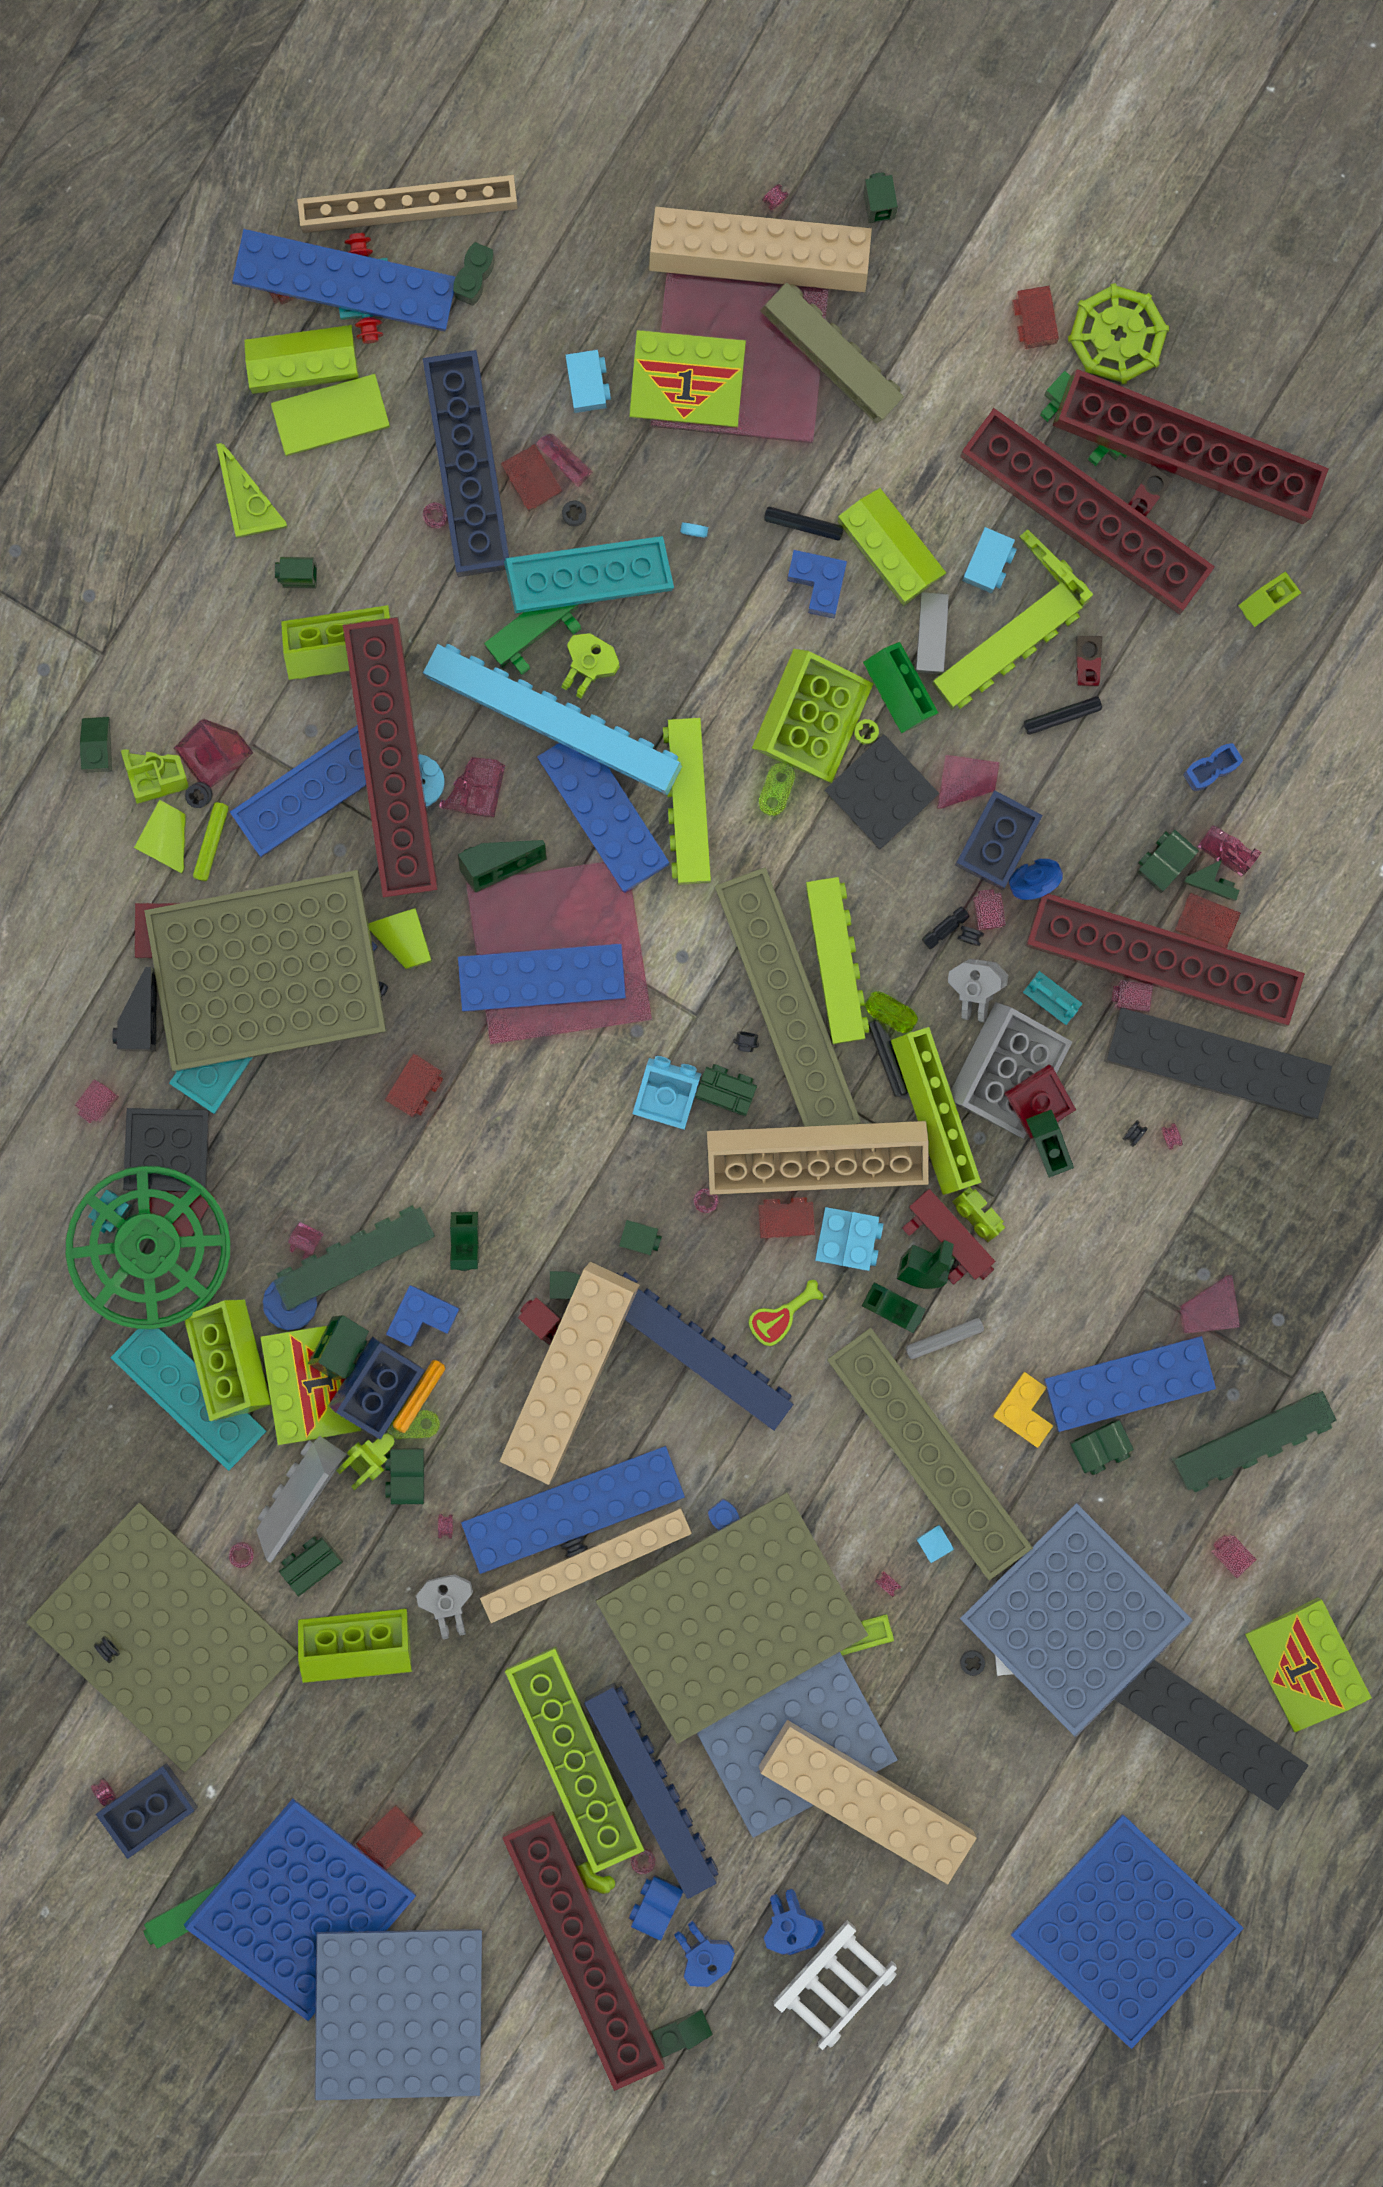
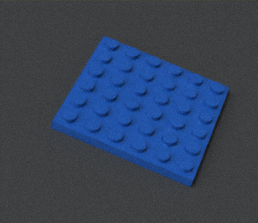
(283, 1892)
(1126, 1931)

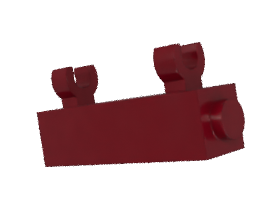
(945, 1226)

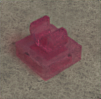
(305, 1239)

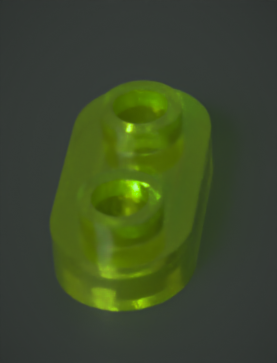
(776, 789)
(891, 1012)
(415, 1429)

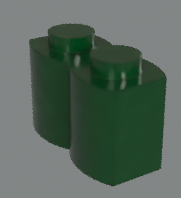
(477, 267)
(296, 572)
(1167, 860)
(1101, 1447)
(406, 1476)

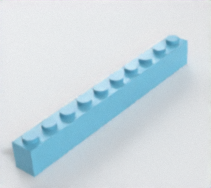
(553, 719)

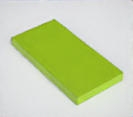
(330, 415)

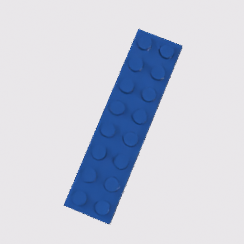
(344, 280)
(572, 1509)

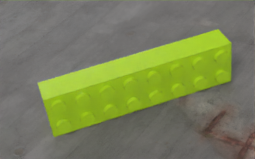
(575, 1759)

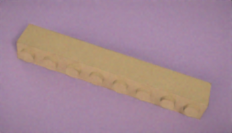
(407, 204)
(585, 1565)

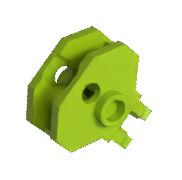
(589, 664)
(368, 1458)

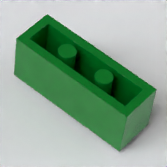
(900, 687)

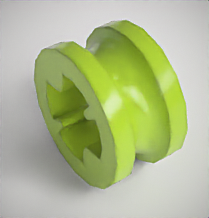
(859, 727)

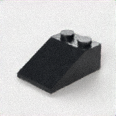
(138, 1020)

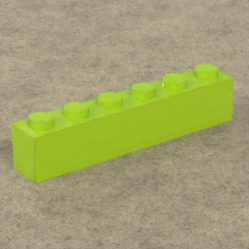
(1008, 645)
(688, 803)
(835, 960)
(936, 1106)

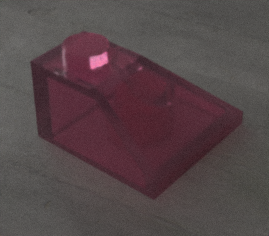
(212, 751)

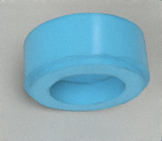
(694, 530)

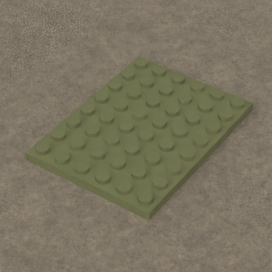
(265, 971)
(731, 1617)
(182, 1633)

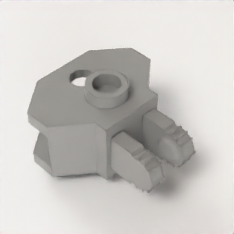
(977, 987)
(448, 1603)

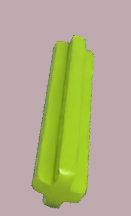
(210, 841)

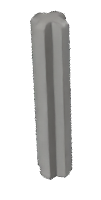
(944, 1338)

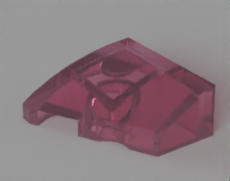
(565, 459)
(966, 779)
(477, 788)
(1229, 850)
(1211, 1309)

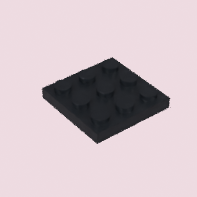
(881, 792)
(167, 1140)

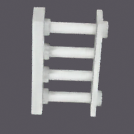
(808, 1979)

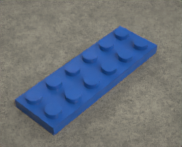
(303, 794)
(605, 815)
(541, 977)
(1129, 1383)

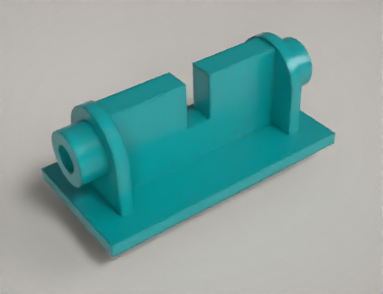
(1052, 998)

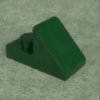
(1205, 881)
(682, 2033)

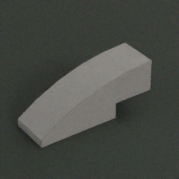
(932, 633)

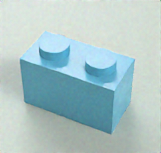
(586, 381)
(989, 559)

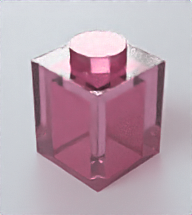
(988, 910)
(1132, 996)
(96, 1102)
(1233, 1555)

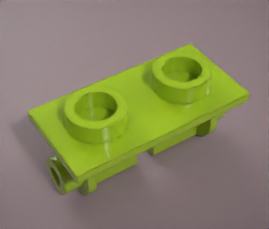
(969, 1206)

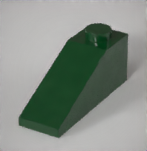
(496, 861)

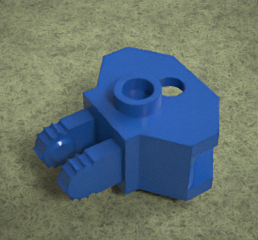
(792, 1926)
(704, 1954)

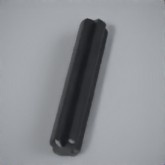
(803, 523)
(1062, 715)
(888, 1057)

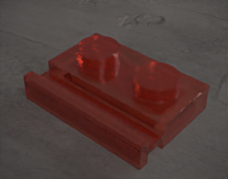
(531, 477)
(1207, 921)
(389, 1838)

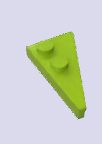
(248, 505)
(1058, 569)

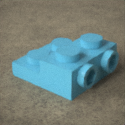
(667, 1092)
(848, 1239)

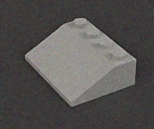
(1002, 1057)
(298, 1495)

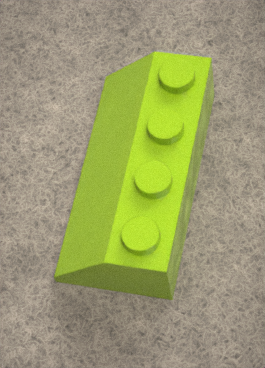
(301, 359)
(891, 546)
(318, 642)
(227, 1360)
(354, 1645)

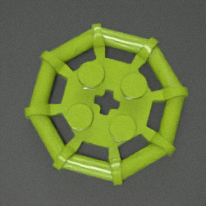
(1115, 318)

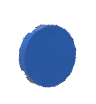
(1035, 880)
(279, 1315)

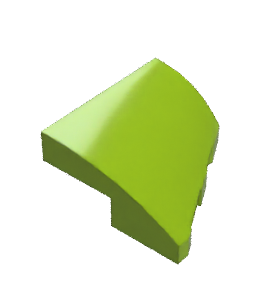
(154, 775)
(164, 836)
(403, 938)

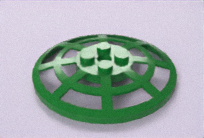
(151, 1264)

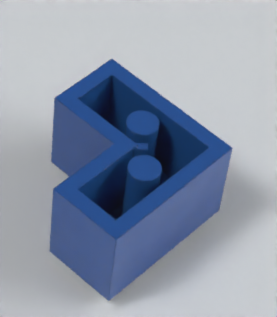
(824, 575)
(421, 1308)

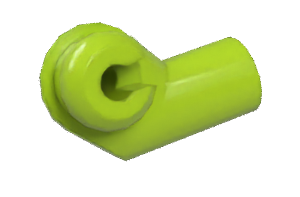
(595, 1882)

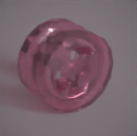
(775, 197)
(438, 507)
(1171, 1136)
(702, 1208)
(445, 1526)
(244, 1563)
(888, 1584)
(103, 1792)
(651, 1859)

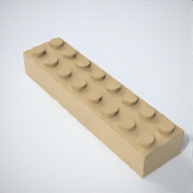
(760, 249)
(818, 1157)
(569, 1372)
(867, 1802)

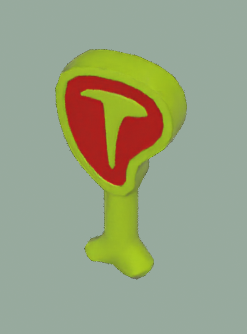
(772, 1325)

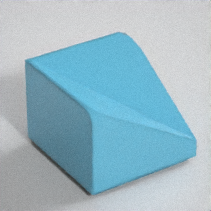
(935, 1543)

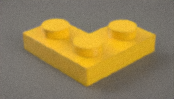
(1017, 1410)

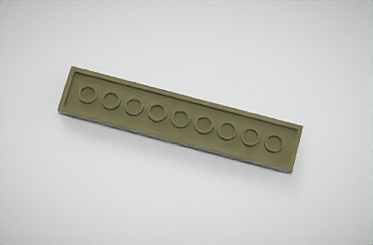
(786, 1000)
(929, 1453)

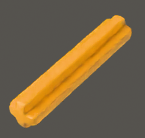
(418, 1396)

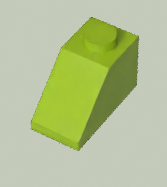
(1269, 599)

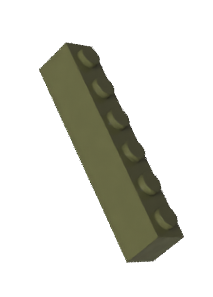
(832, 352)

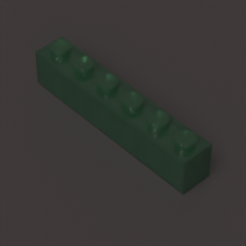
(354, 1258)
(1254, 1440)

